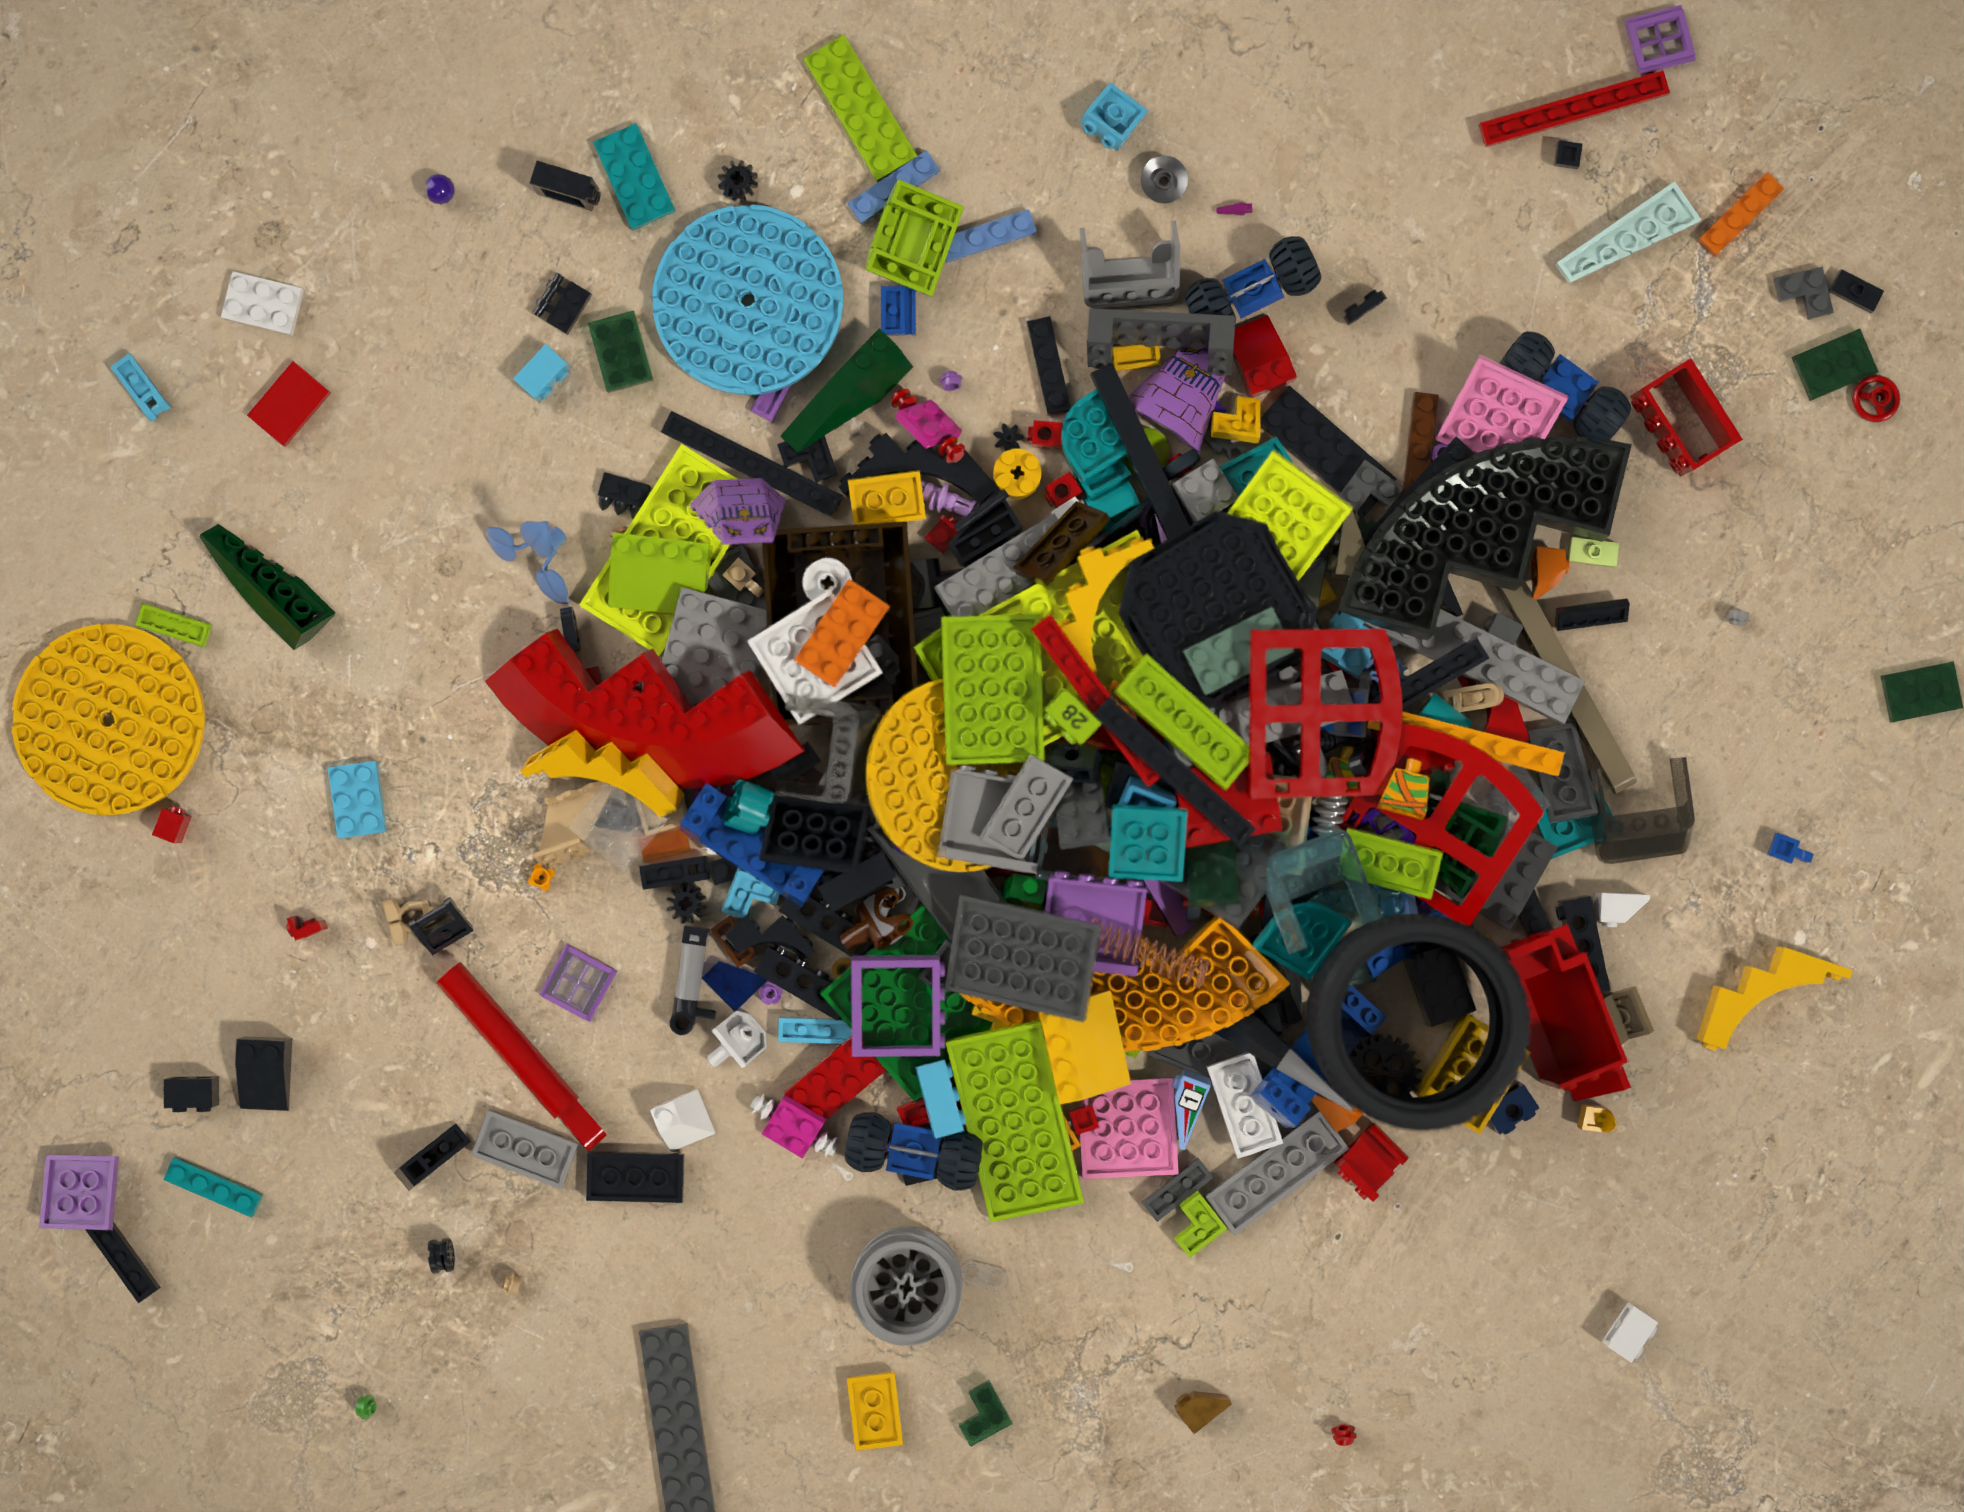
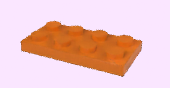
(841, 633)

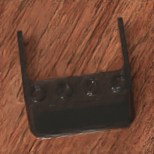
(848, 754)
(1646, 832)

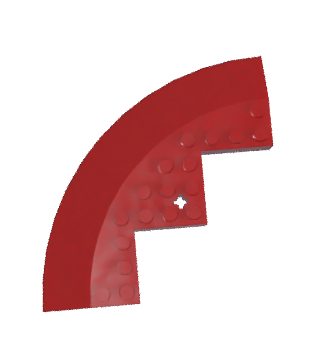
(714, 743)

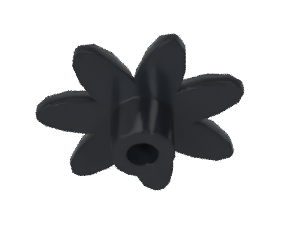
(1004, 441)

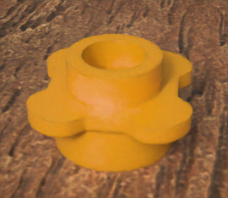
(535, 879)

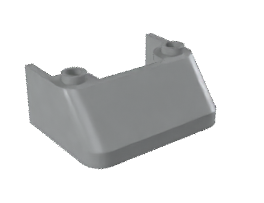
(1131, 280)

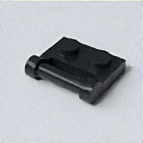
(445, 931)

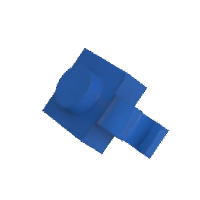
(1787, 849)

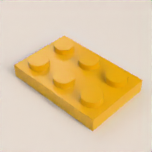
(887, 498)
(875, 1410)

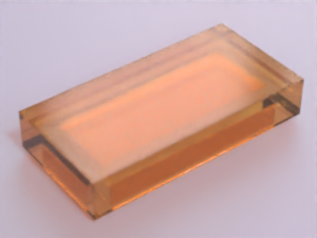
(666, 845)

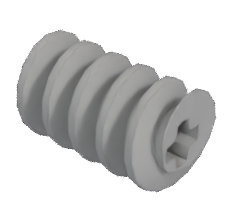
(1329, 814)

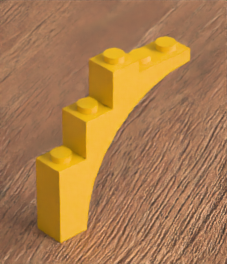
(1083, 601)

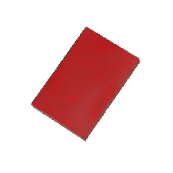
(289, 404)

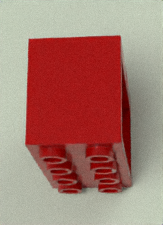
(1706, 407)

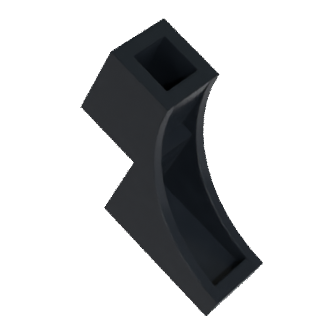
(781, 933)

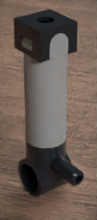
(689, 979)

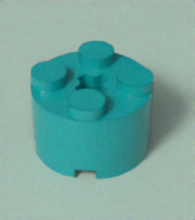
(747, 807)

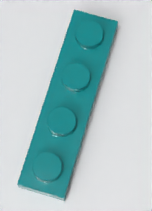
(213, 1186)

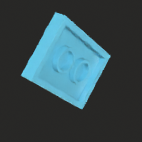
(357, 799)

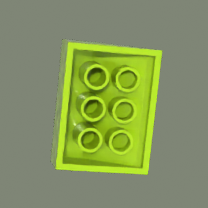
(651, 571)

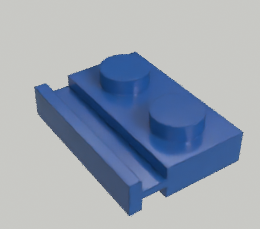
(898, 311)

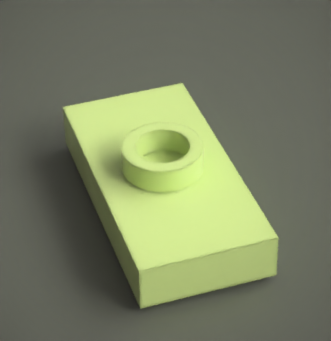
(1593, 552)

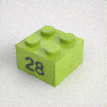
(1071, 717)

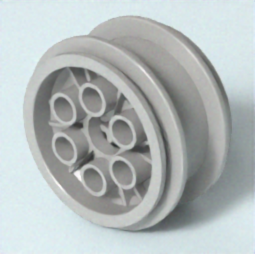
(919, 1324)

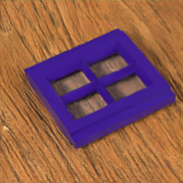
(1381, 824)

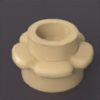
(511, 1284)

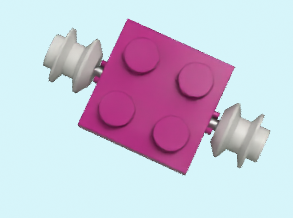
(794, 1126)

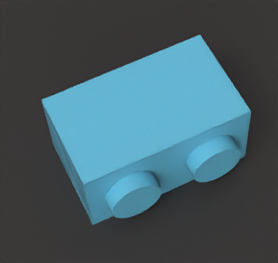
(542, 373)

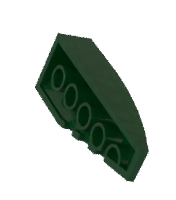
(853, 389)
(274, 595)

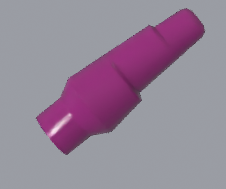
(1237, 209)

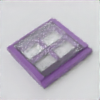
(1660, 40)
(578, 982)

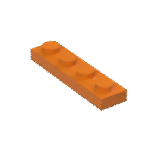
(1741, 214)

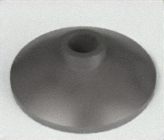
(1167, 168)

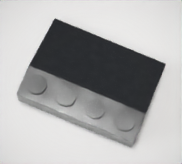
(815, 834)

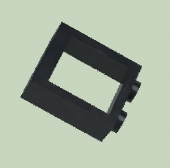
(565, 186)

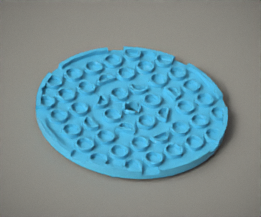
(755, 345)

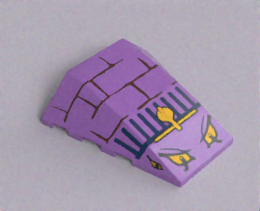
(1180, 395)
(740, 510)

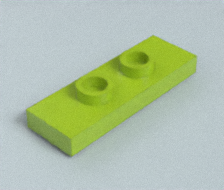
(173, 625)

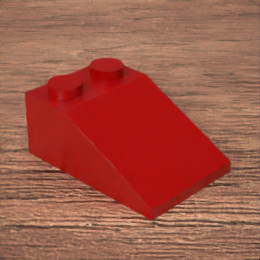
(1261, 357)

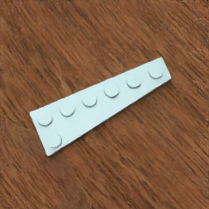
(1645, 225)

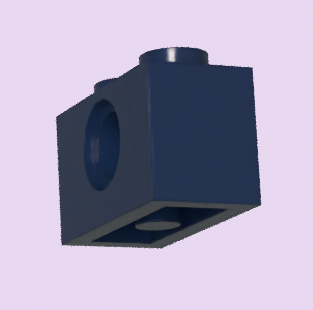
(1525, 1109)

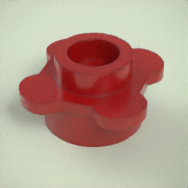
(1344, 1434)

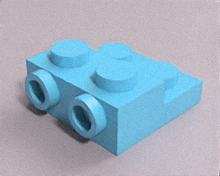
(1113, 117)
(1348, 659)

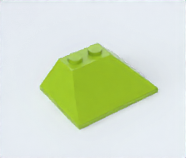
(913, 237)

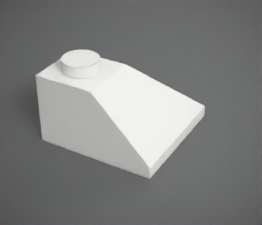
(683, 1120)

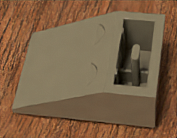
(1347, 548)

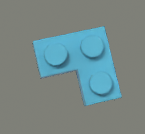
(743, 890)

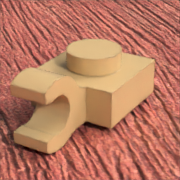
(742, 576)

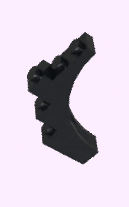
(891, 459)

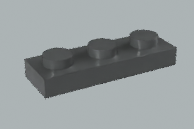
(1177, 1189)

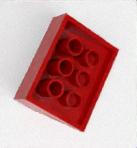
(1259, 812)

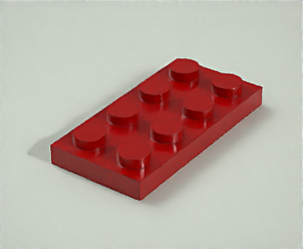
(835, 1080)

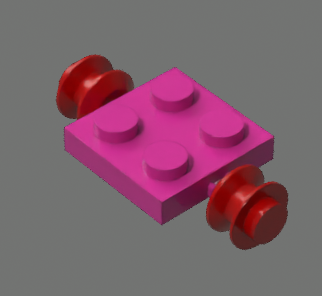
(928, 424)

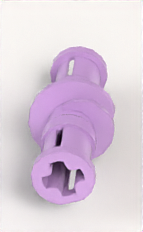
(941, 499)

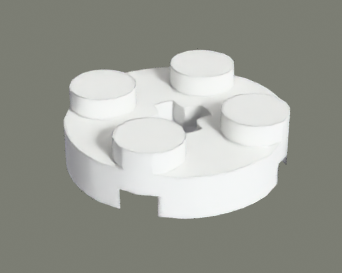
(820, 570)

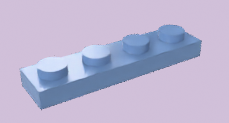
(874, 199)
(991, 235)

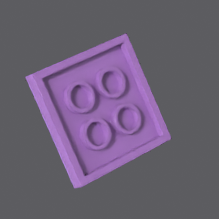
(79, 1192)

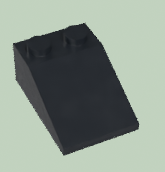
(263, 1072)

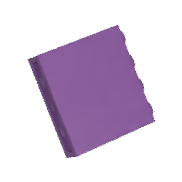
(1104, 900)

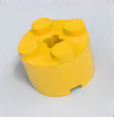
(1029, 467)

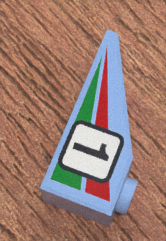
(1189, 1098)

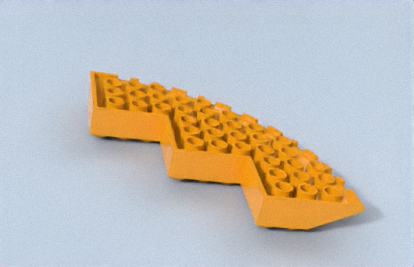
(1165, 1012)

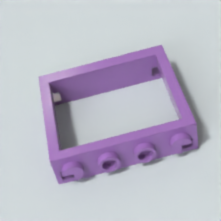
(938, 995)

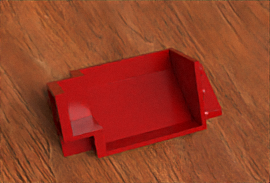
(1570, 1024)

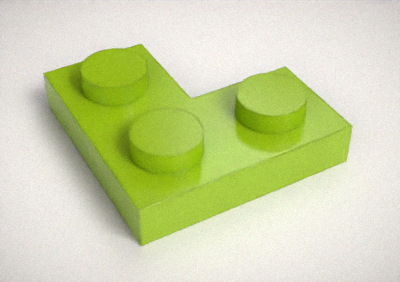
(1204, 1225)

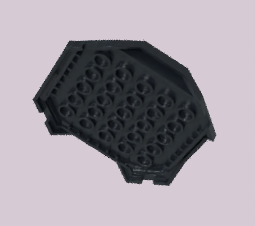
(1205, 584)

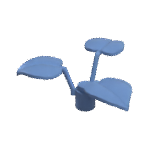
(544, 543)

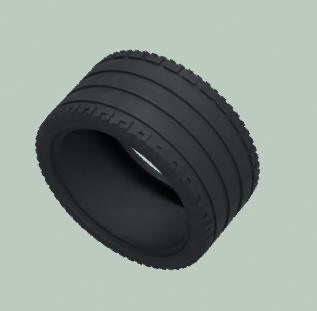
(1504, 1045)

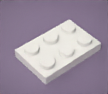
(262, 303)

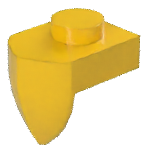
(1596, 1119)

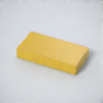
(1135, 357)

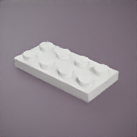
(1247, 1122)

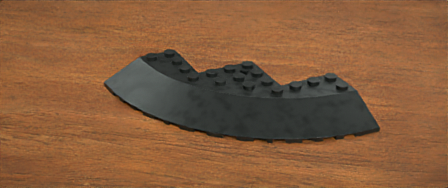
(1475, 514)

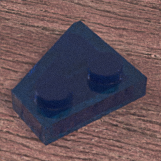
(733, 983)

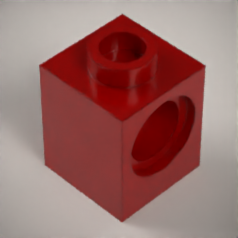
(1055, 429)
(1067, 481)

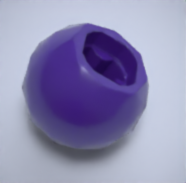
(440, 189)

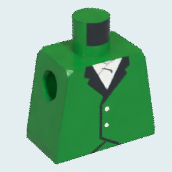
(1025, 891)

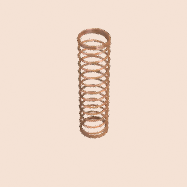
(1203, 965)

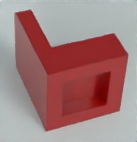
(1152, 915)

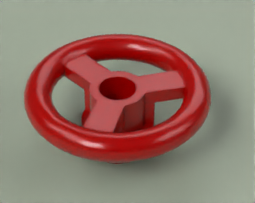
(1885, 396)

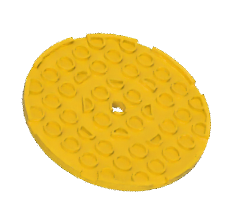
(63, 708)
(911, 779)

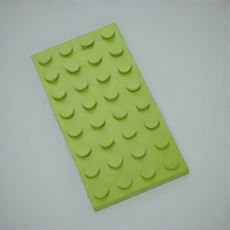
(1016, 1113)

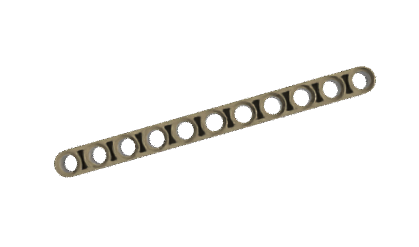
(1584, 712)

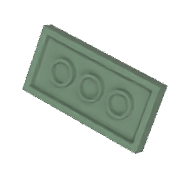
(1227, 654)

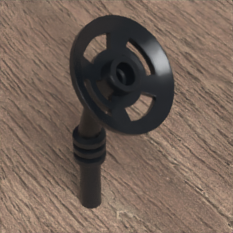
(1290, 755)

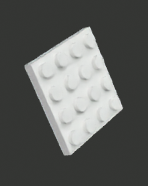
(783, 641)

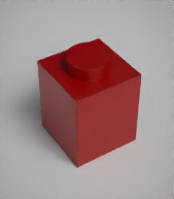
(172, 824)

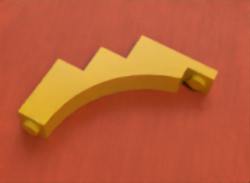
(640, 778)
(1787, 970)

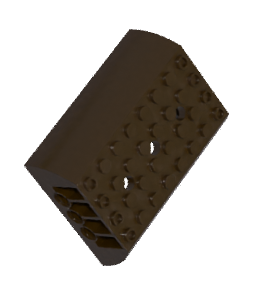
(878, 563)

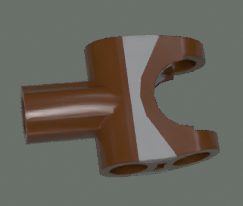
(876, 924)

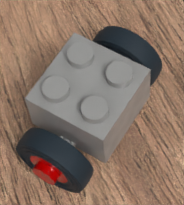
(1200, 490)

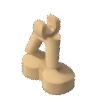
(394, 913)

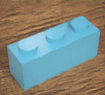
(940, 1098)

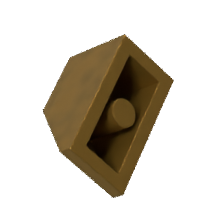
(1200, 1408)

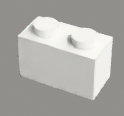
(1630, 1332)

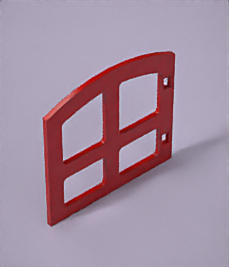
(1312, 712)
(1432, 830)

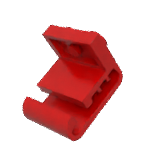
(1370, 1161)

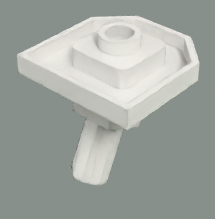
(739, 1038)

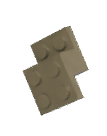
(1628, 1014)

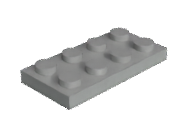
(1026, 807)
(525, 1149)

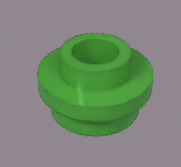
(365, 1407)

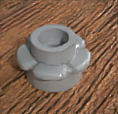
(1738, 617)

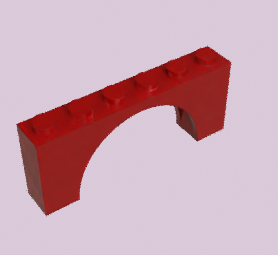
(1501, 720)

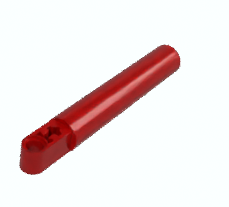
(519, 1054)

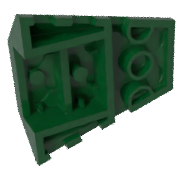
(1475, 827)

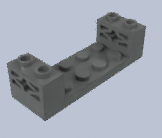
(1161, 329)

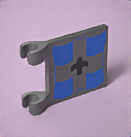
(1358, 696)

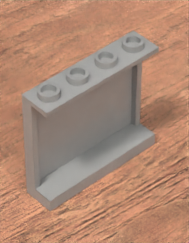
(968, 808)

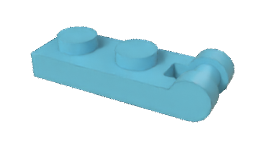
(140, 386)

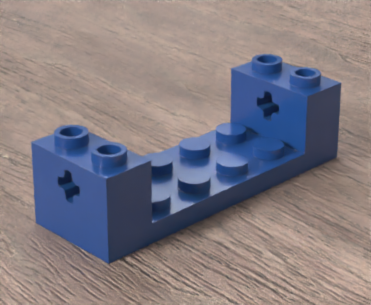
(706, 826)
(1288, 1098)

